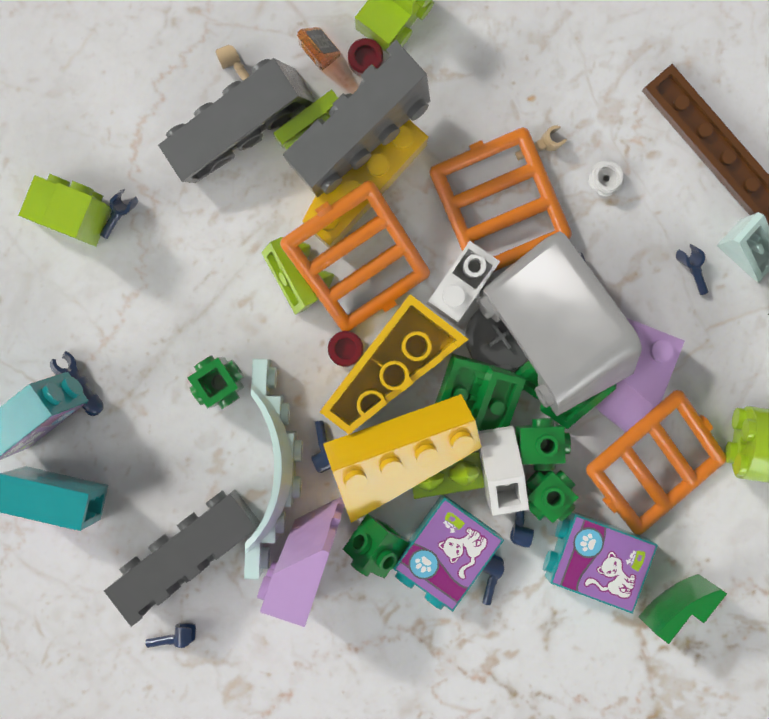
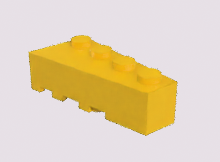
(382, 168)
(397, 357)
(400, 453)

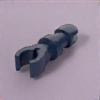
(95, 404)

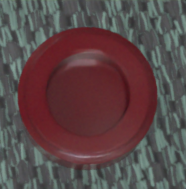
(363, 54)
(345, 348)

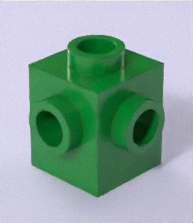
(203, 382)
(530, 439)
(543, 483)
(375, 547)

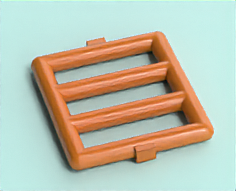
(534, 168)
(385, 219)
(623, 448)

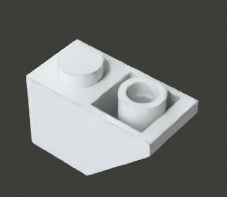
(463, 282)
(502, 471)

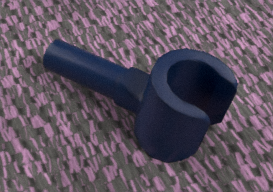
(118, 210)
(694, 262)
(320, 459)
(521, 535)
(495, 569)
(183, 636)

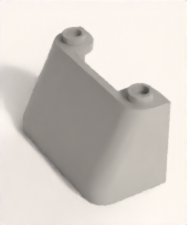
(563, 323)

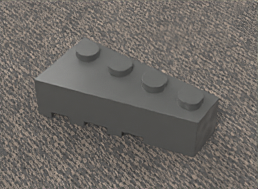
(235, 120)
(360, 122)
(182, 556)

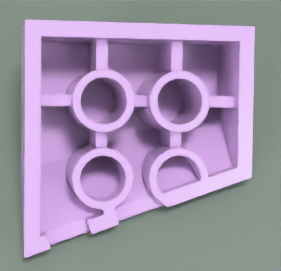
(646, 387)
(294, 579)

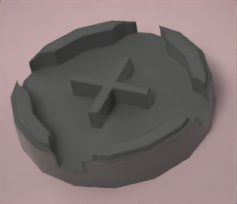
(493, 343)

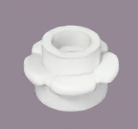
(615, 176)

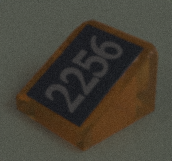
(318, 46)

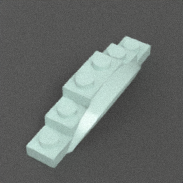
(286, 453)

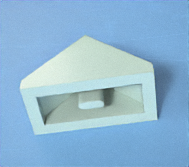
(749, 245)

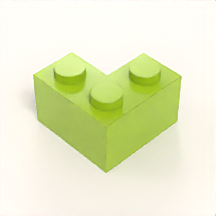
(390, 19)
(66, 209)

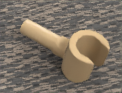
(229, 57)
(545, 142)

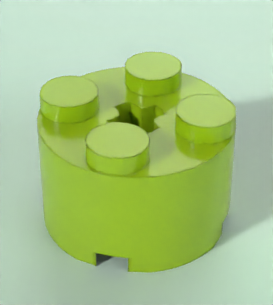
(750, 444)

